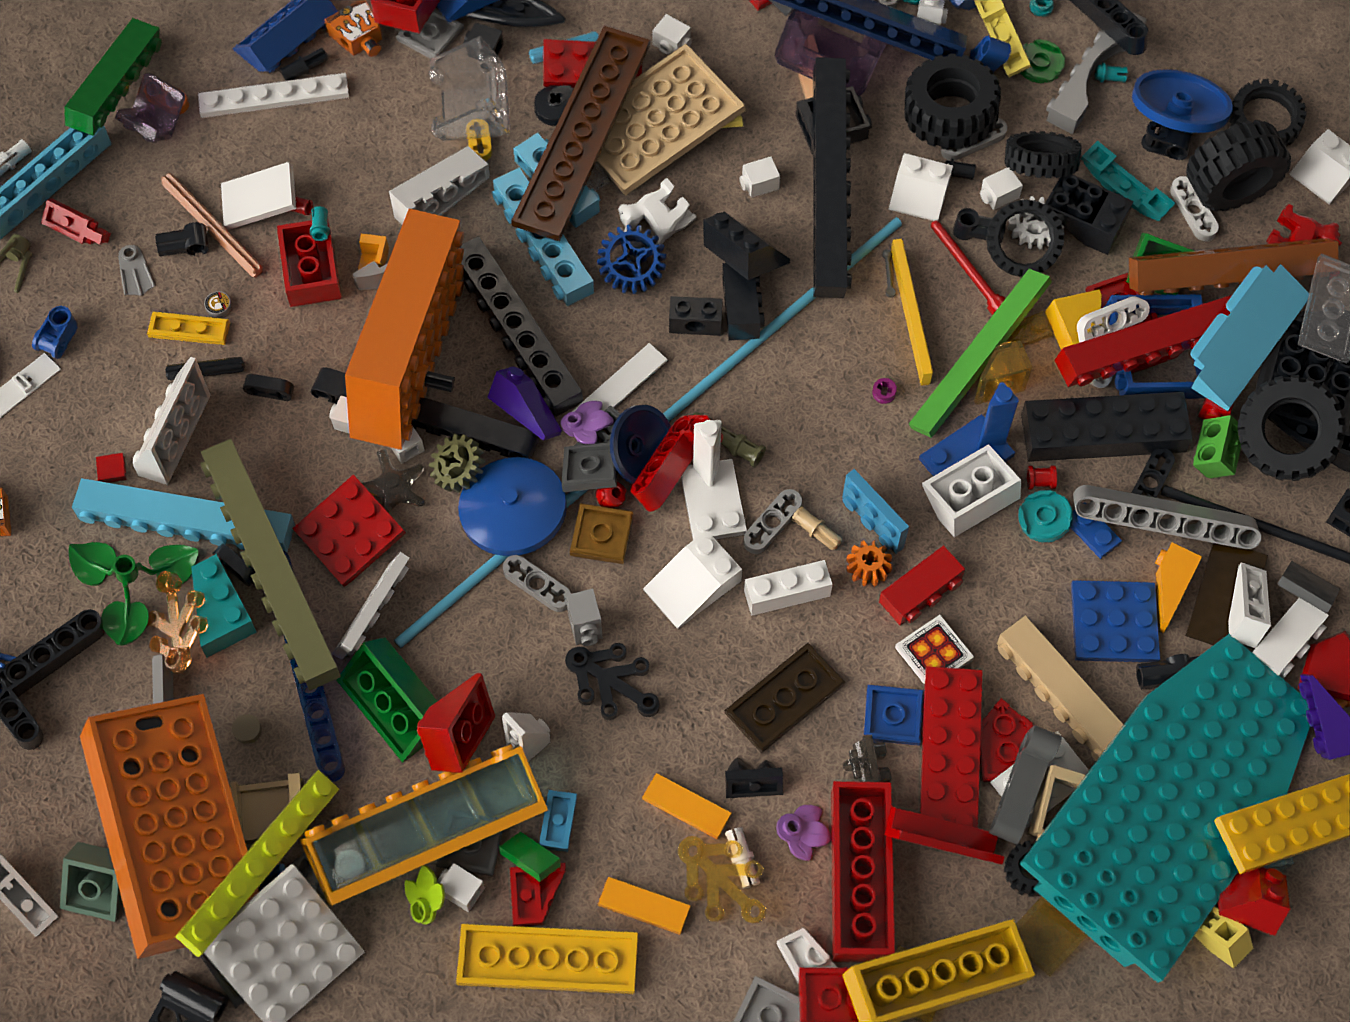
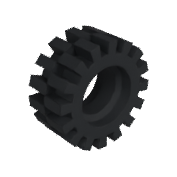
(1014, 873)

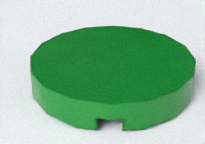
(1041, 69)

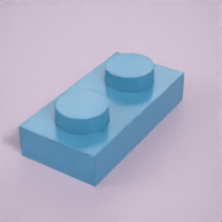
(558, 820)

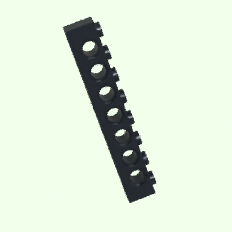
(568, 392)

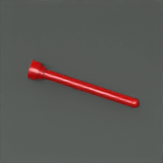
(994, 300)

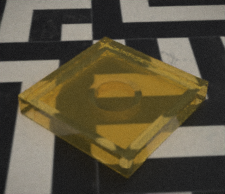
(1048, 935)

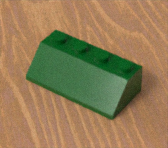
(388, 695)

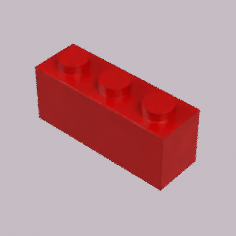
(922, 586)

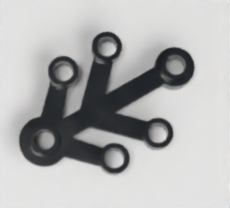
(610, 678)

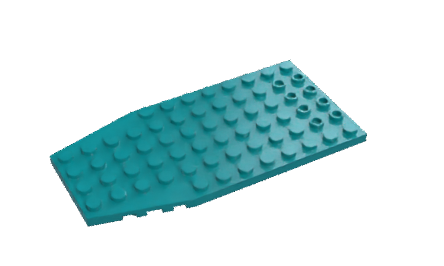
(1138, 837)

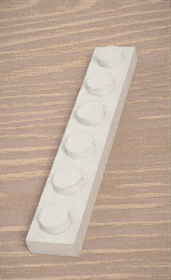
(273, 95)

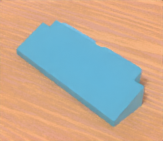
(1240, 342)

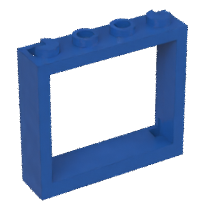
(1161, 306)

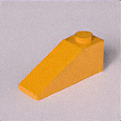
(1172, 579)

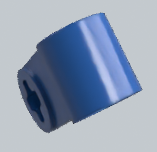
(991, 52)
(55, 336)

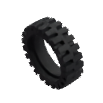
(1276, 93)
(1043, 154)
(1032, 207)

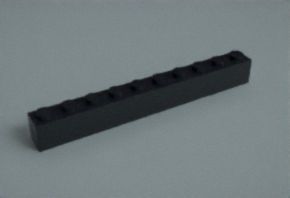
(830, 178)

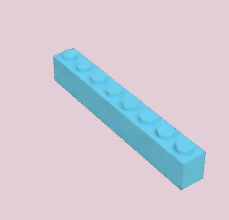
(165, 513)

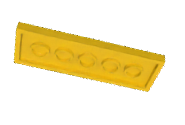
(1287, 824)
(547, 958)

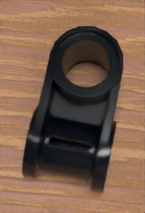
(1167, 141)

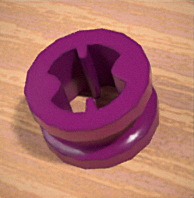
(892, 388)

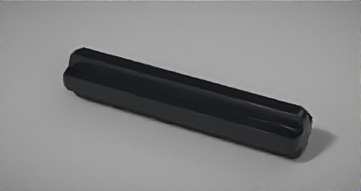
(210, 367)

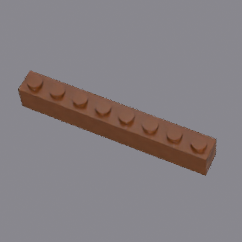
(1224, 265)

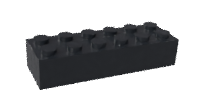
(1105, 426)

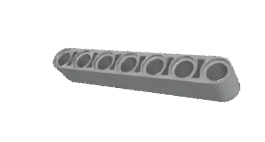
(1176, 525)

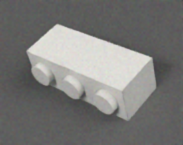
(788, 587)
(1291, 637)

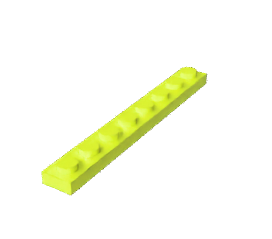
(256, 864)

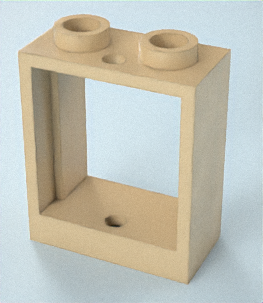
(1052, 774)

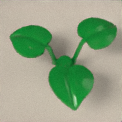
(95, 560)

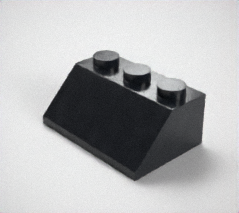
(741, 246)

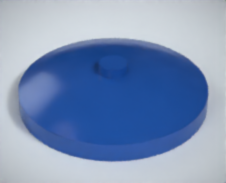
(1182, 101)
(513, 507)

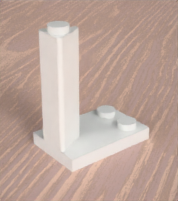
(712, 487)

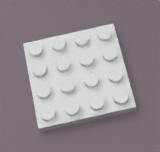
(283, 948)

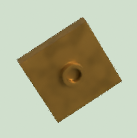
(601, 533)

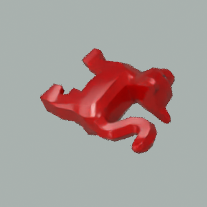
(1302, 228)

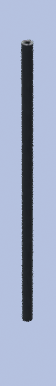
(1263, 526)

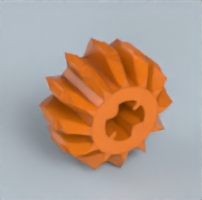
(879, 567)

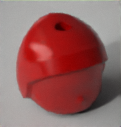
(611, 497)

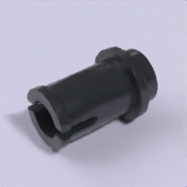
(962, 170)

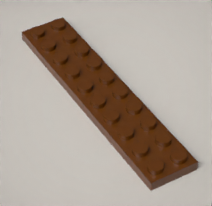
(580, 134)

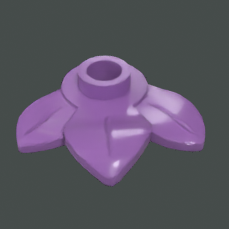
(586, 422)
(807, 832)

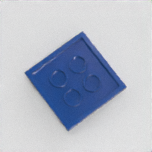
(1115, 621)

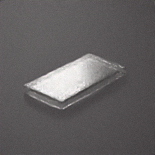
(1328, 310)

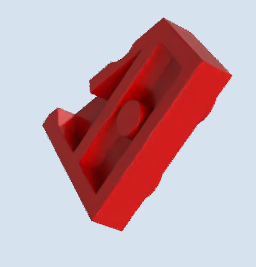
(533, 898)

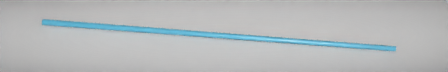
(670, 413)

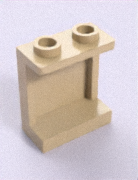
(262, 802)

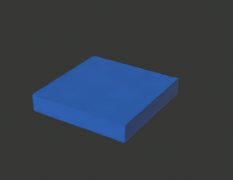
(893, 714)

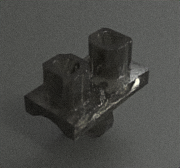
(864, 761)

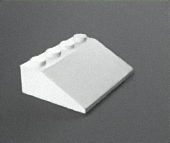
(173, 425)

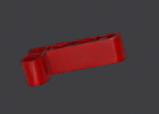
(667, 463)

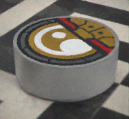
(217, 304)

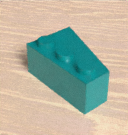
(222, 607)

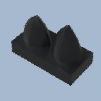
(747, 782)

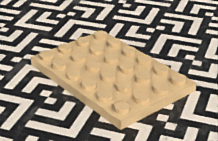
(665, 117)

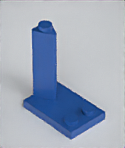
(976, 434)

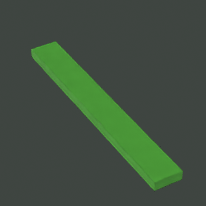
(979, 352)

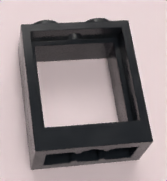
(859, 133)

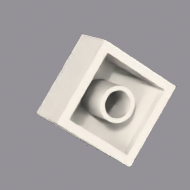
(1325, 167)
(920, 187)

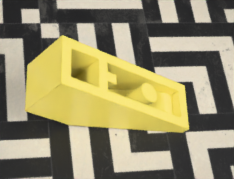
(1225, 938)

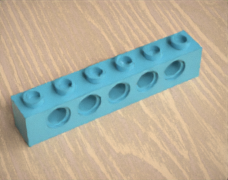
(48, 174)
(571, 288)

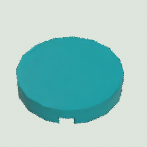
(1045, 516)

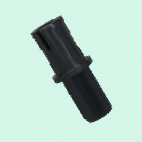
(304, 64)

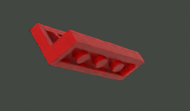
(942, 835)

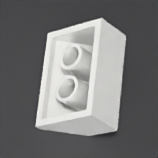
(972, 490)

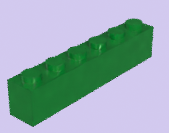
(112, 77)

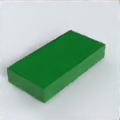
(530, 856)

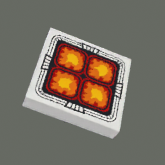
(933, 646)

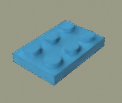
(874, 512)

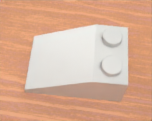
(693, 579)

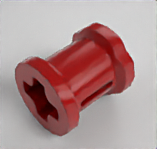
(1041, 477)

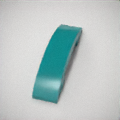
(1116, 179)

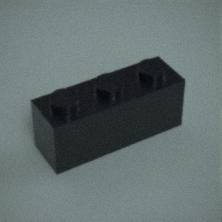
(742, 305)

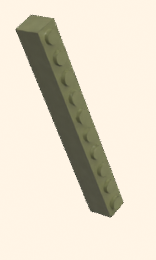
(270, 566)

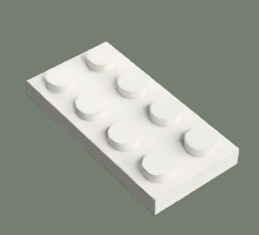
(368, 613)

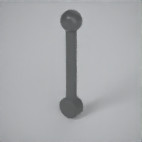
(890, 291)

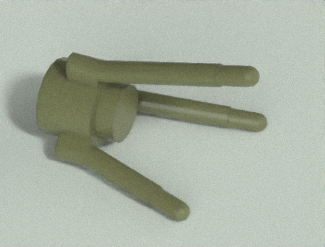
(17, 249)

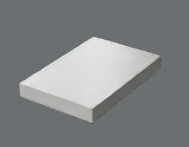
(258, 196)

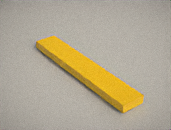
(911, 312)

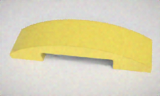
(1001, 28)

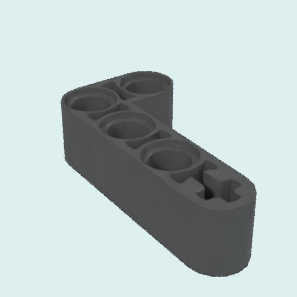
(1024, 783)

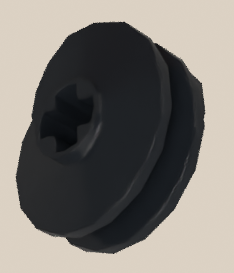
(550, 103)

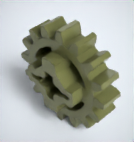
(457, 463)

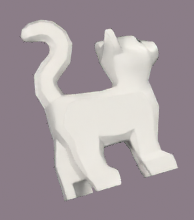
(657, 214)

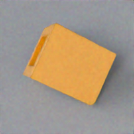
(373, 249)

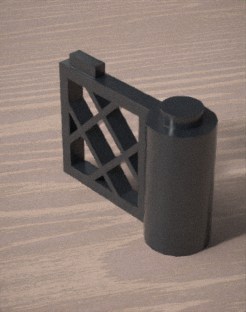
(189, 999)

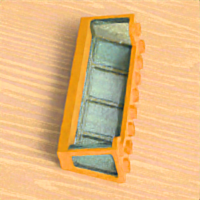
(422, 824)

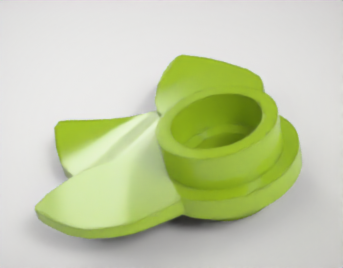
(424, 896)

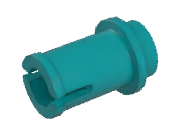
(1109, 73)
(319, 228)

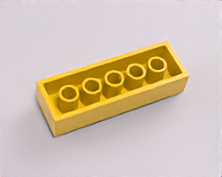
(939, 974)

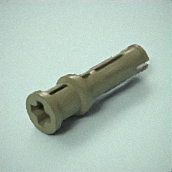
(741, 446)

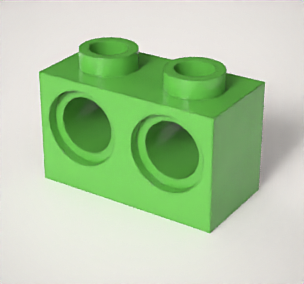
(1218, 447)

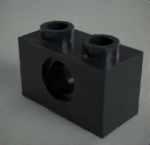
(695, 315)

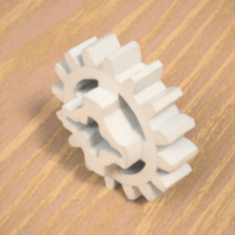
(1031, 230)

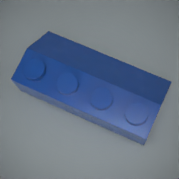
(284, 32)

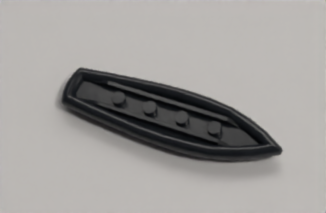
(518, 13)

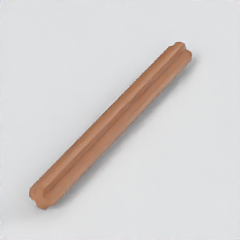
(213, 226)

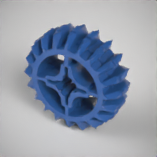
(621, 264)

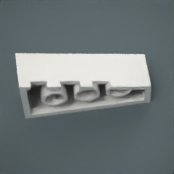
(440, 185)

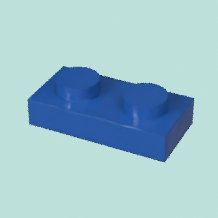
(1095, 534)

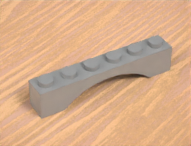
(1072, 102)

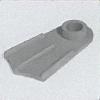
(134, 272)

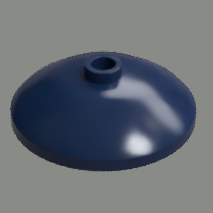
(636, 438)

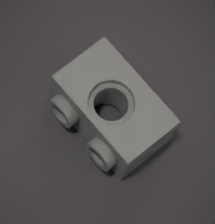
(584, 617)

